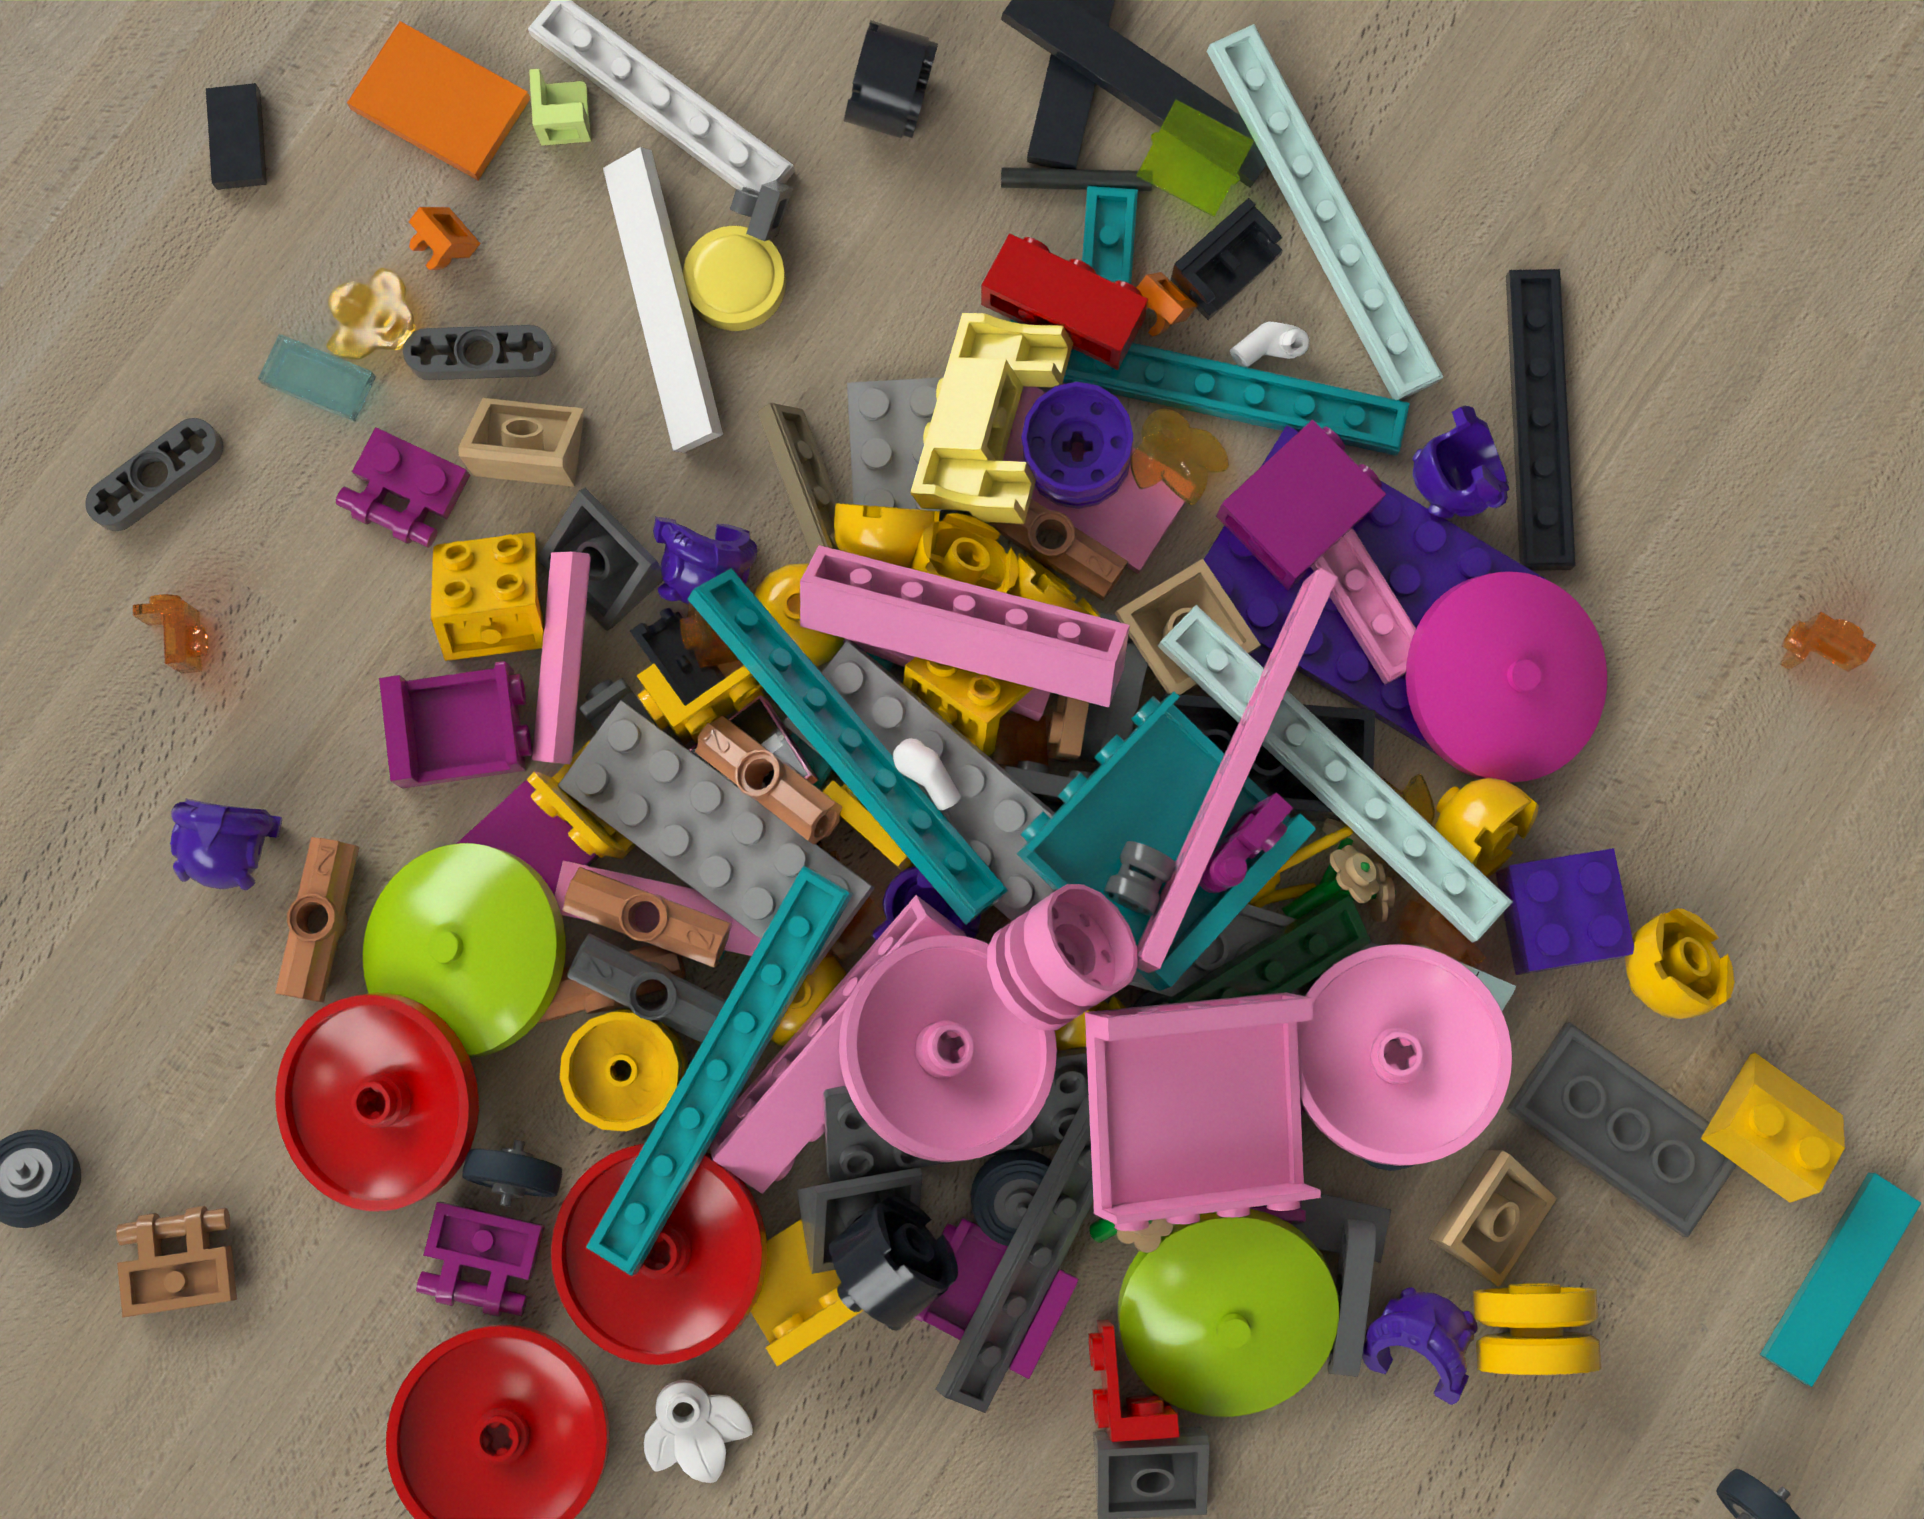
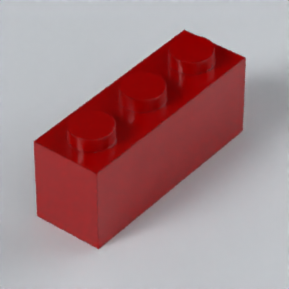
(1048, 290)

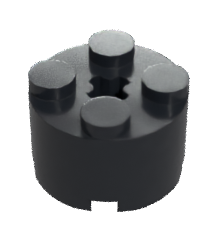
(890, 80)
(892, 1263)

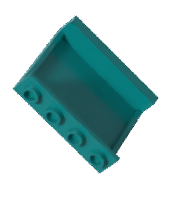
(1150, 796)

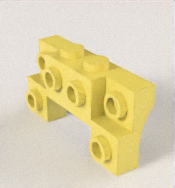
(975, 416)

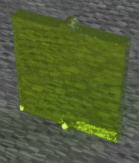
(1195, 158)

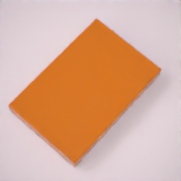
(438, 100)

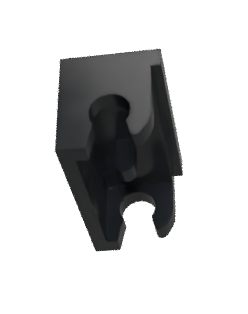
(1227, 259)
(679, 666)

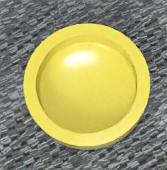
(734, 279)

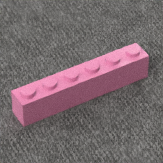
(963, 625)
(786, 1100)

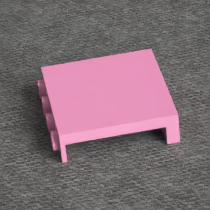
(1196, 1109)

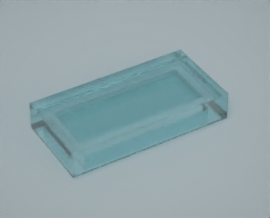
(316, 377)

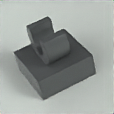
(764, 208)

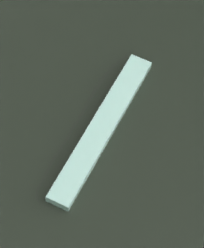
(1324, 213)
(1340, 779)

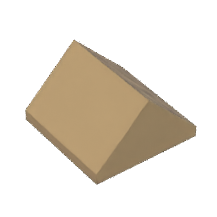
(523, 442)
(1166, 605)
(1493, 1216)

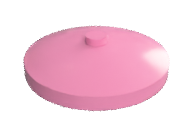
(940, 1055)
(1402, 1055)

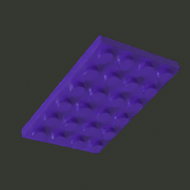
(1419, 561)

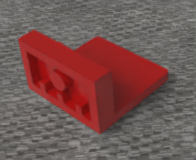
(1143, 1416)

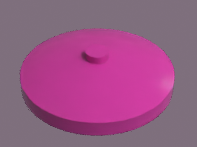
(1506, 677)

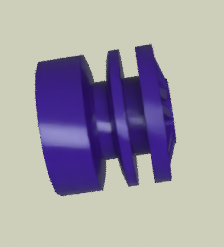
(1085, 416)

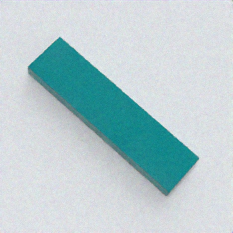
(1840, 1279)

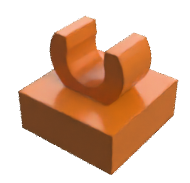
(443, 233)
(1166, 300)

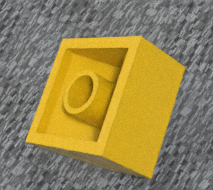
(1777, 1131)

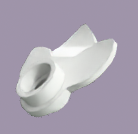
(696, 1438)

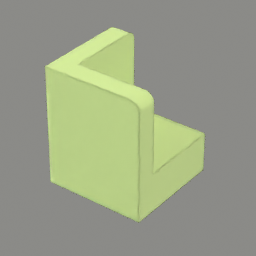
(559, 110)

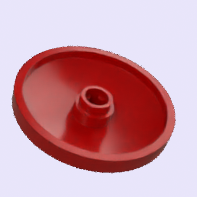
(377, 1101)
(693, 1281)
(498, 1429)

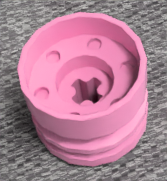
(1062, 957)

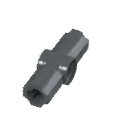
(619, 974)

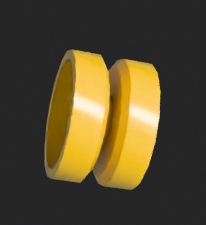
(591, 1078)
(1536, 1325)

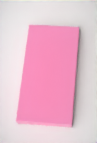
(1126, 522)

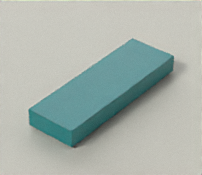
(1110, 232)

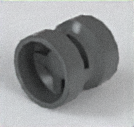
(1140, 878)

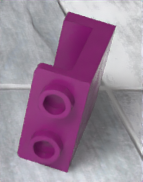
(1301, 503)
(454, 726)
(977, 1262)

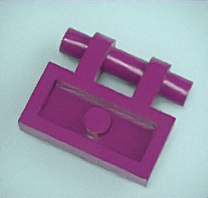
(409, 473)
(1254, 831)
(482, 1242)

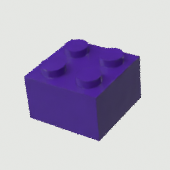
(1565, 912)

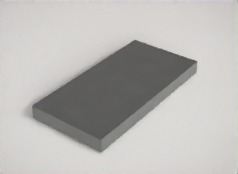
(1623, 1129)

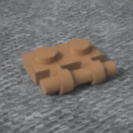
(1067, 729)
(180, 1279)

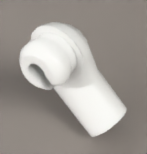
(1271, 340)
(926, 768)

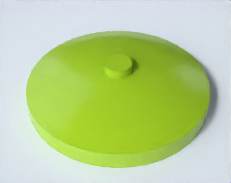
(470, 941)
(1229, 1314)

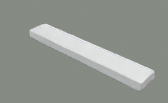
(658, 97)
(662, 300)

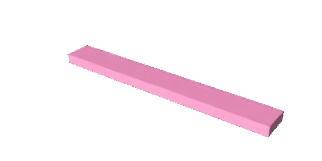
(1234, 769)

